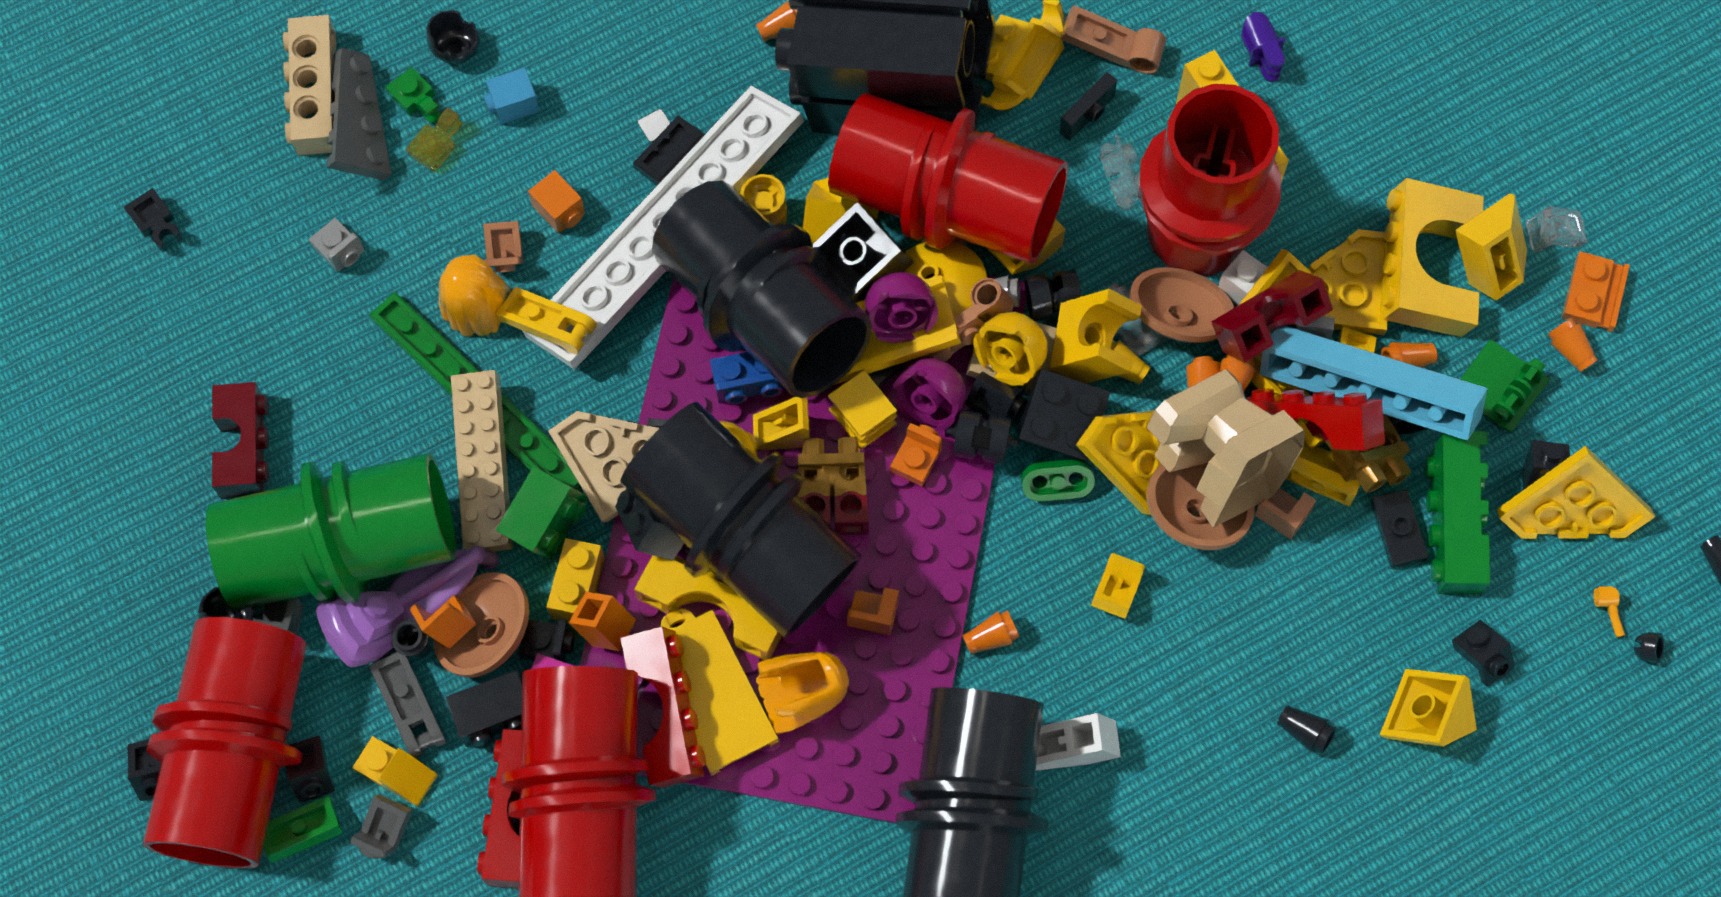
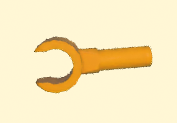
(1609, 597)

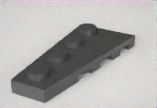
(357, 124)

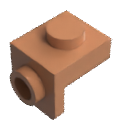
(503, 245)

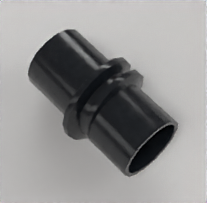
(761, 288)
(740, 518)
(972, 795)

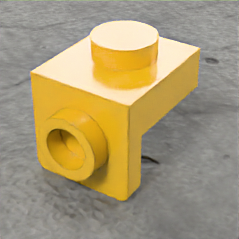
(1118, 585)

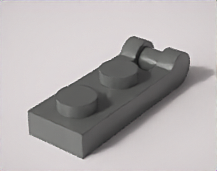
(407, 703)

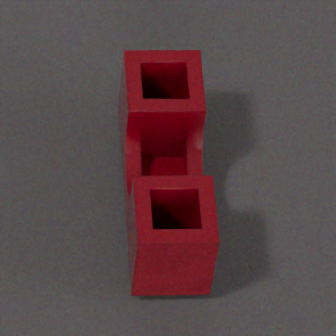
(1248, 326)
(242, 468)

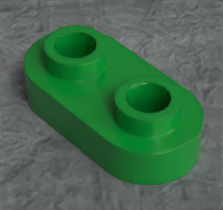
(1057, 482)

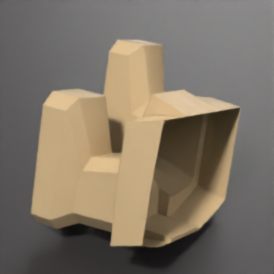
(1243, 444)

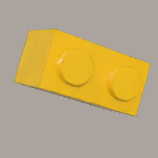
(576, 573)

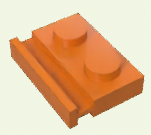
(1595, 291)

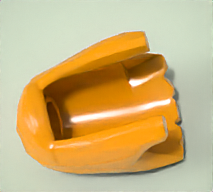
(471, 296)
(800, 688)

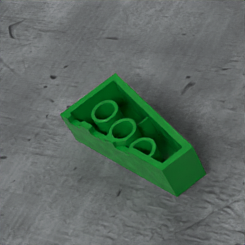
(1458, 514)

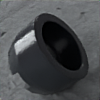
(1651, 646)

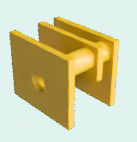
(862, 409)

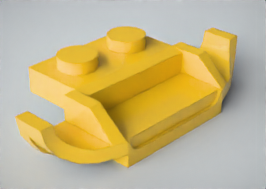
(1023, 55)

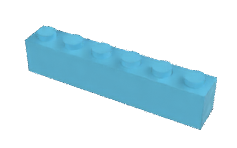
(1405, 389)

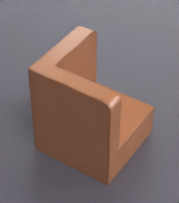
(1285, 512)

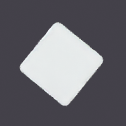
(654, 124)

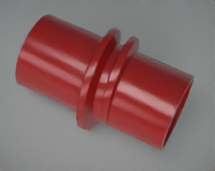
(947, 178)
(1211, 178)
(224, 743)
(578, 782)

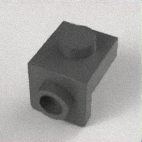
(382, 828)

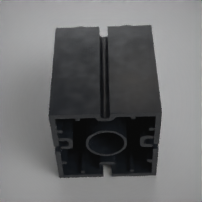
(891, 49)

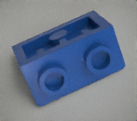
(742, 377)

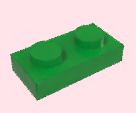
(301, 829)

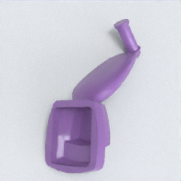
(364, 628)

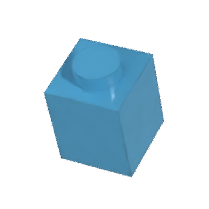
(511, 96)

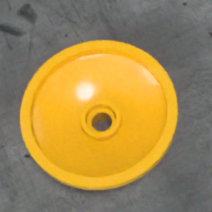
(956, 264)

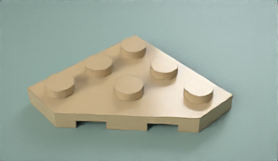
(599, 453)

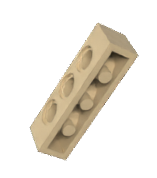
(303, 37)

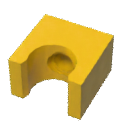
(1086, 335)

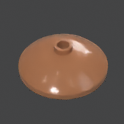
(1179, 303)
(1174, 499)
(501, 619)

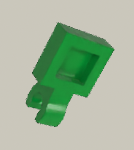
(413, 94)

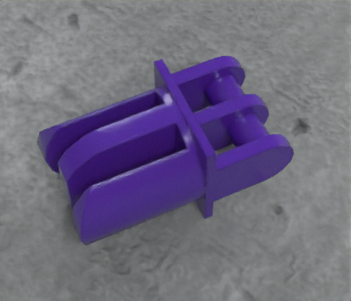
(1263, 45)

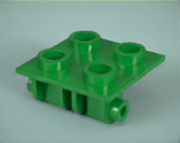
(1510, 383)

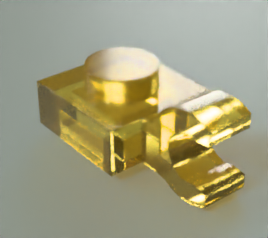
(434, 145)

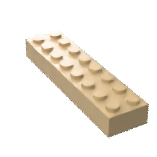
(481, 459)

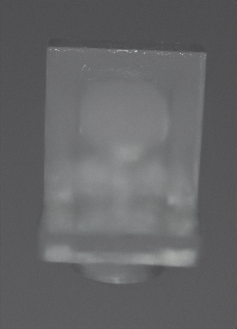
(1556, 227)

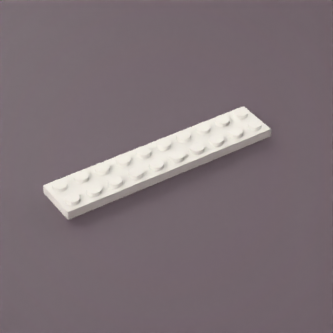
(625, 262)

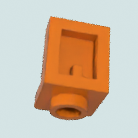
(917, 453)

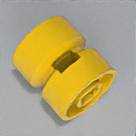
(767, 196)

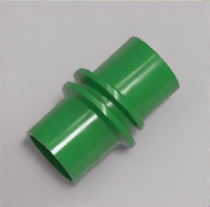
(330, 532)

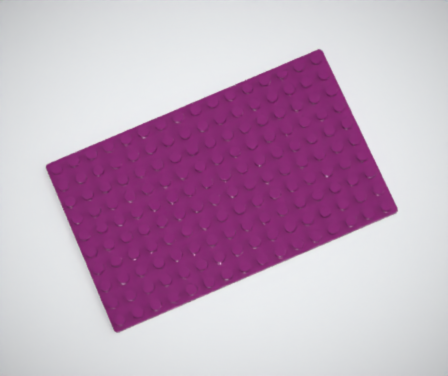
(916, 543)

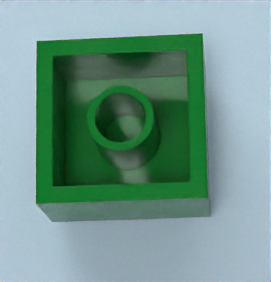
(543, 513)

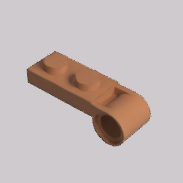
(1114, 42)
(974, 317)

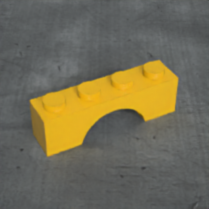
(669, 586)

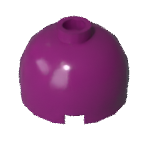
(900, 306)
(930, 393)

